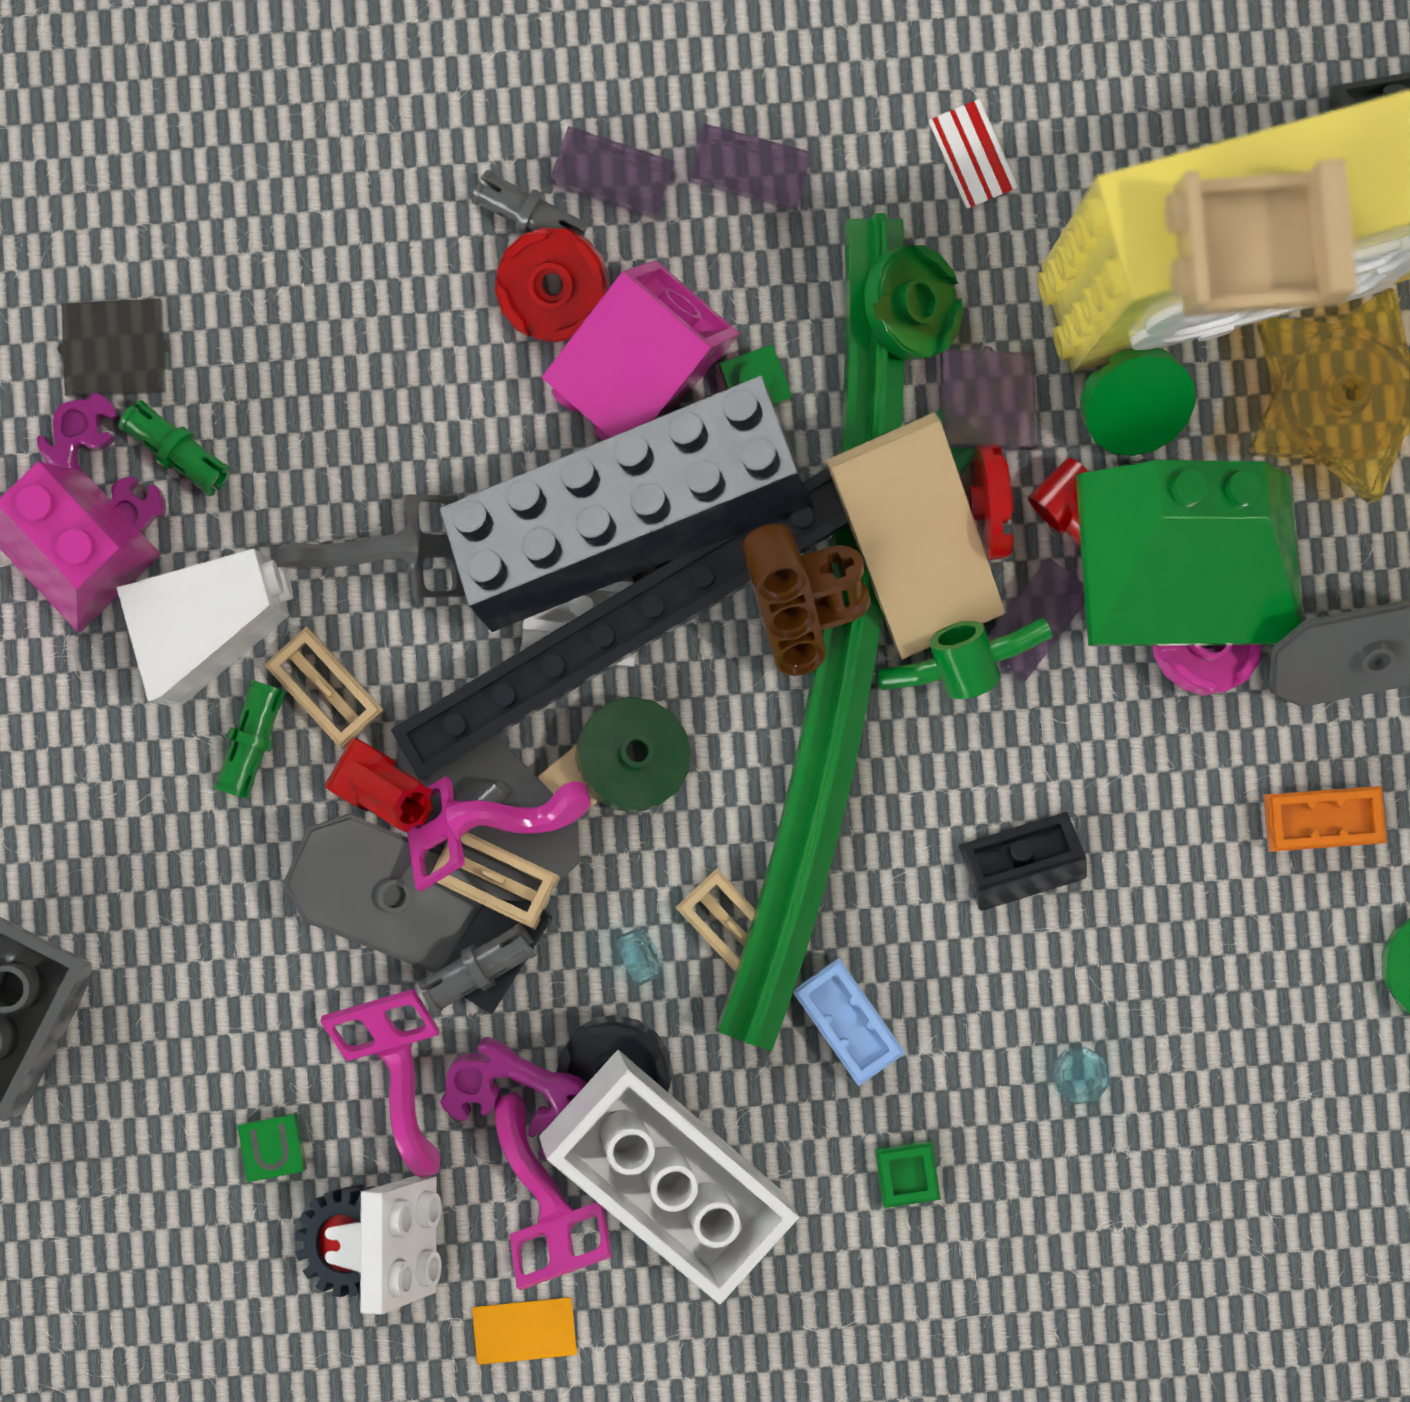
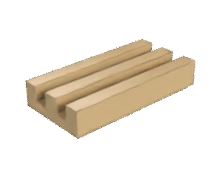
(357, 722)
(701, 894)
(538, 898)

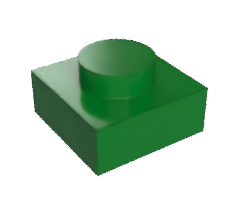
(758, 363)

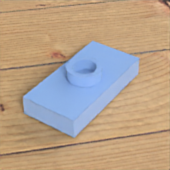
(848, 1021)

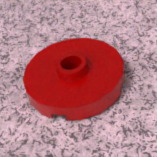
(522, 286)
(992, 500)

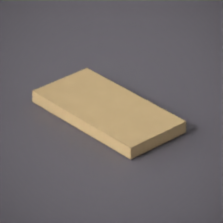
(915, 533)

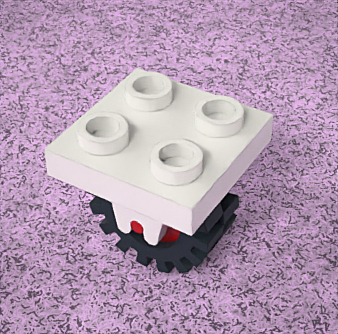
(374, 1242)

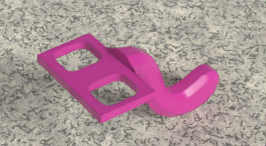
(458, 817)
(395, 1050)
(555, 1214)

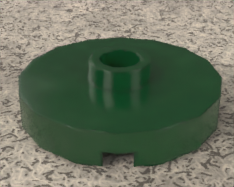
(610, 772)

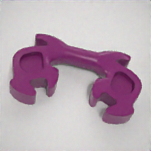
(79, 425)
(472, 1081)

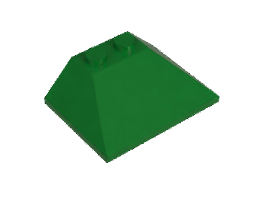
(1188, 554)

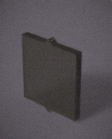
(113, 347)

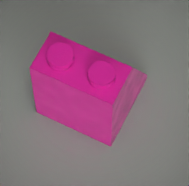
(638, 351)
(71, 541)

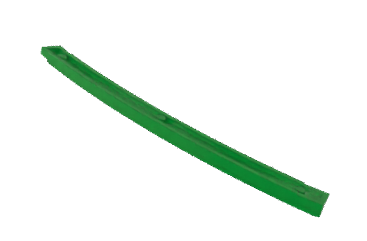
(834, 700)

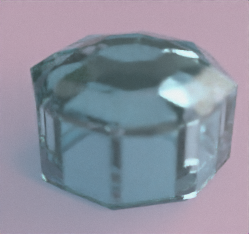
(639, 955)
(1080, 1075)

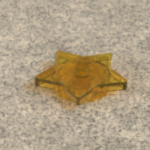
(1307, 406)

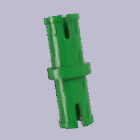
(175, 448)
(249, 739)

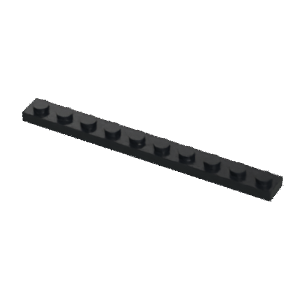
(601, 638)

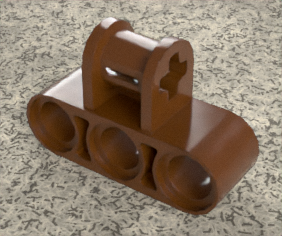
(801, 595)

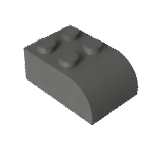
(37, 1002)

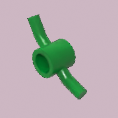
(965, 659)

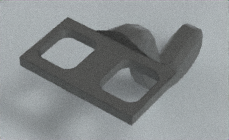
(407, 546)

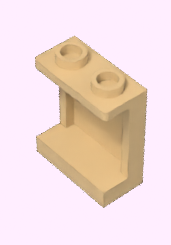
(1262, 241)

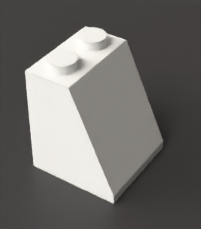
(201, 620)

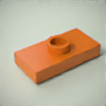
(1325, 818)

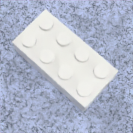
(668, 1177)

